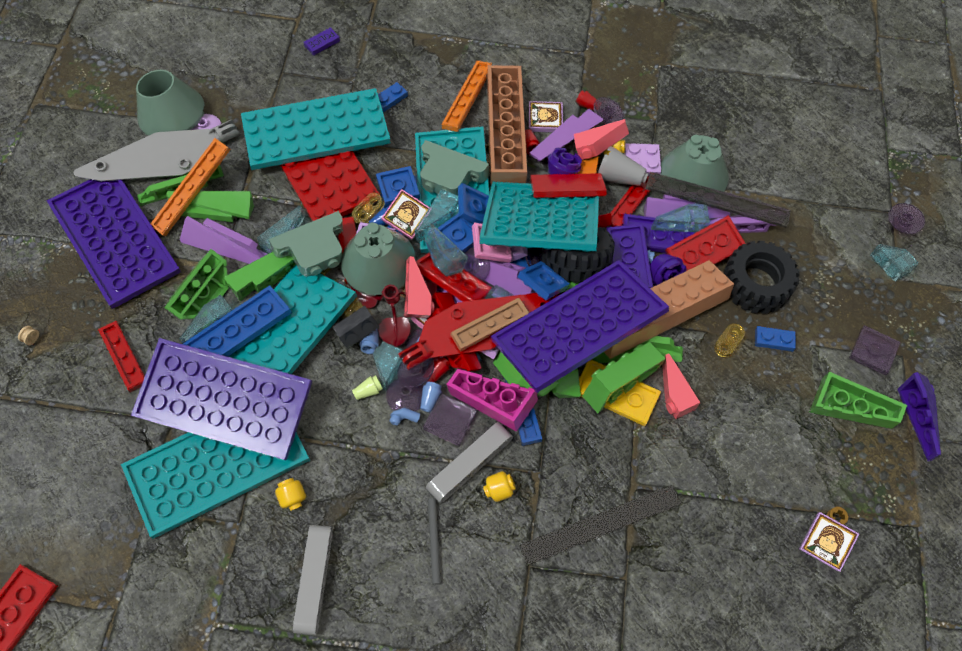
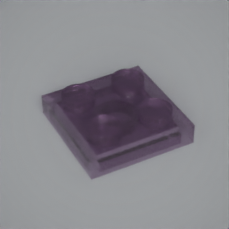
(874, 350)
(450, 419)

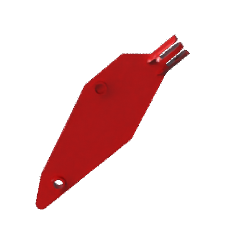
(436, 333)

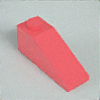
(596, 140)
(417, 295)
(678, 393)

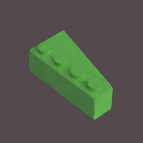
(622, 375)
(854, 402)

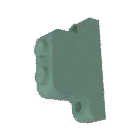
(449, 169)
(312, 244)

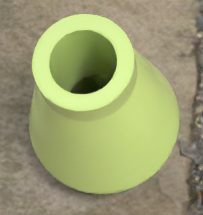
(369, 387)

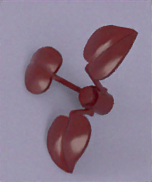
(392, 330)

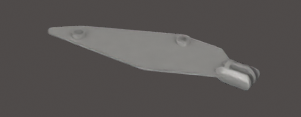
(157, 154)

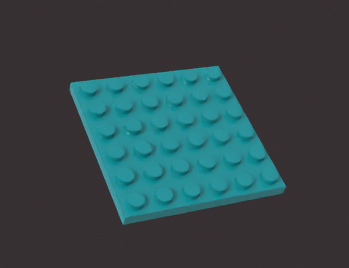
(554, 222)

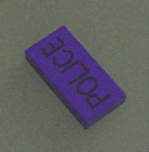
(321, 41)

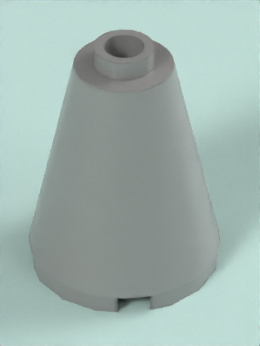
(622, 169)

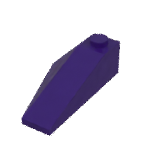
(922, 411)

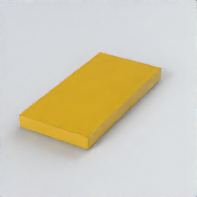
(634, 405)

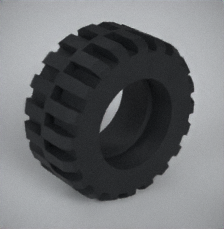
(770, 260)
(580, 265)

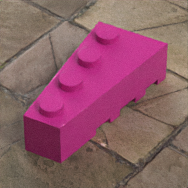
(496, 399)

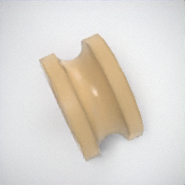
(28, 335)

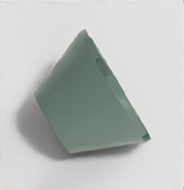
(167, 103)

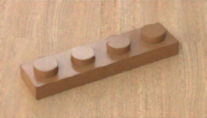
(488, 324)

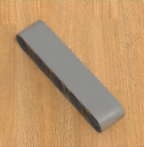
(469, 462)
(313, 580)

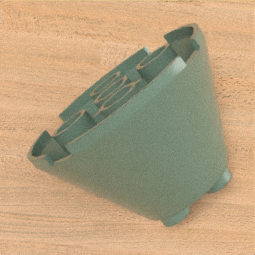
(697, 162)
(376, 259)

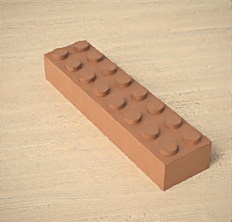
(506, 125)
(686, 297)

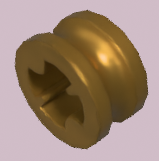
(843, 514)

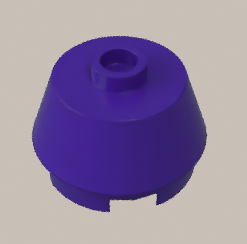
(563, 163)
(665, 267)

